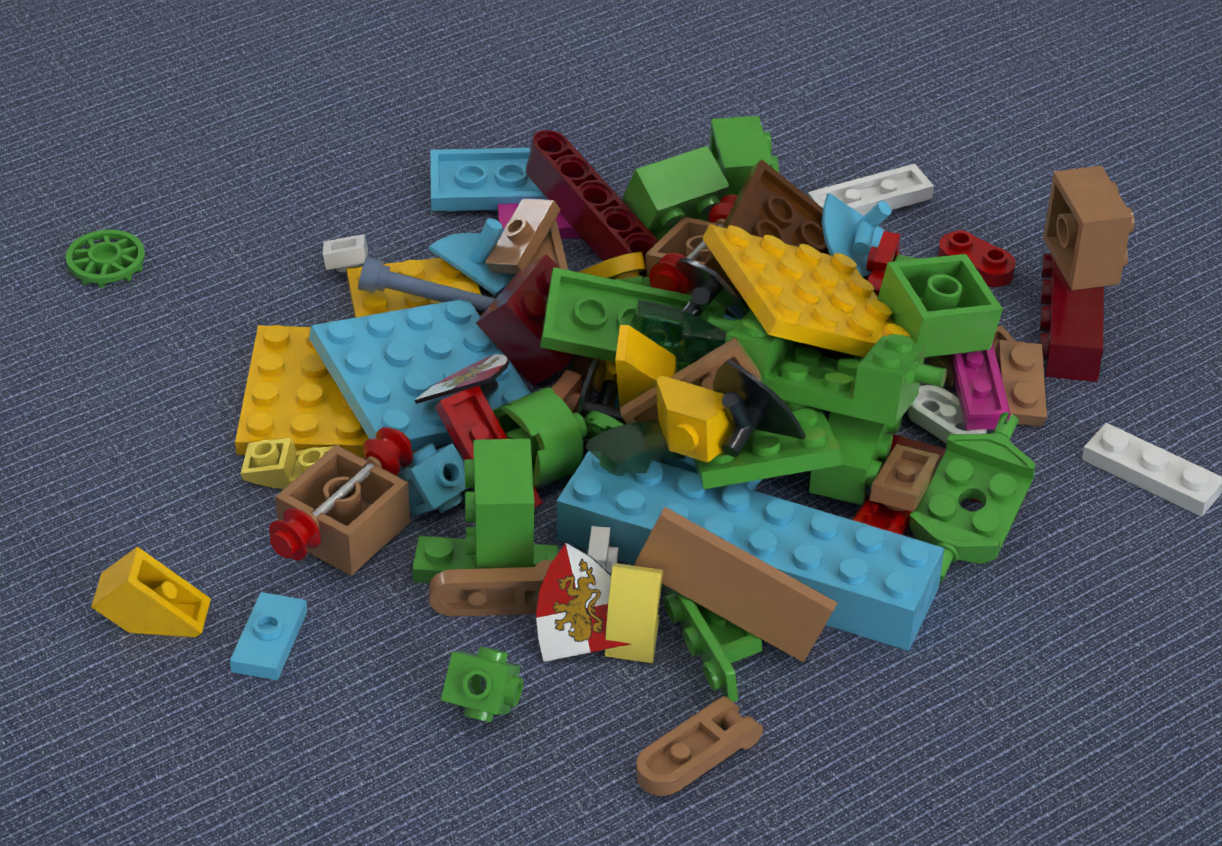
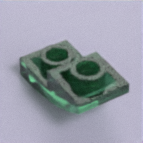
(672, 327)
(631, 447)

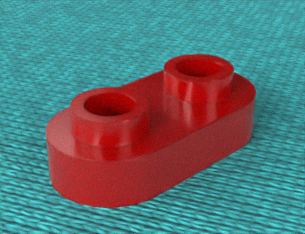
(991, 262)

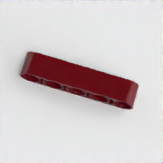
(585, 198)

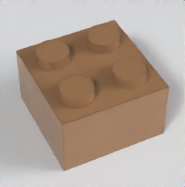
(1087, 227)

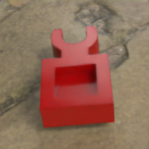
(879, 257)

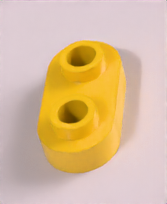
(619, 267)

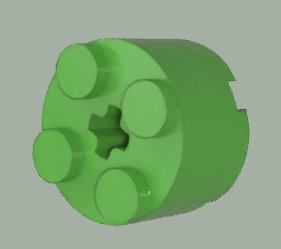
(553, 433)

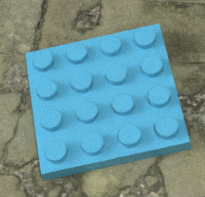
(398, 355)

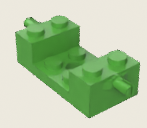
(869, 389)

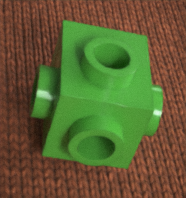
(467, 686)

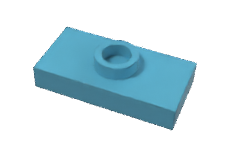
(268, 636)

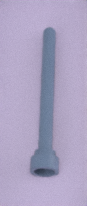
(378, 277)

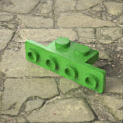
(713, 639)

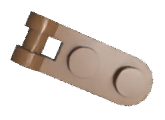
(487, 590)
(695, 747)

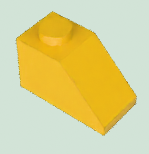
(639, 364)
(692, 418)
(150, 598)

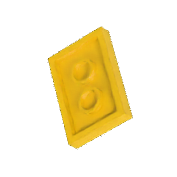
(432, 270)

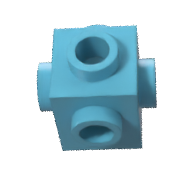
(434, 479)

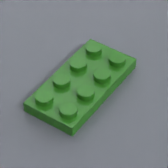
(588, 310)

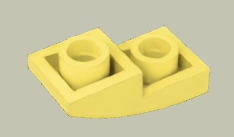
(277, 462)
(633, 612)

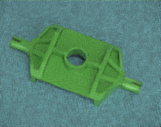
(980, 469)

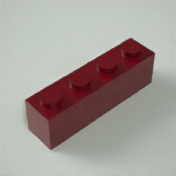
(1072, 326)

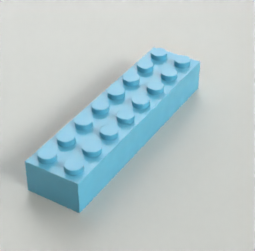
(873, 574)

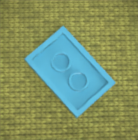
(480, 179)

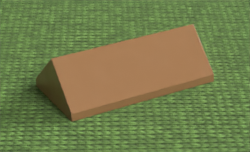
(736, 584)

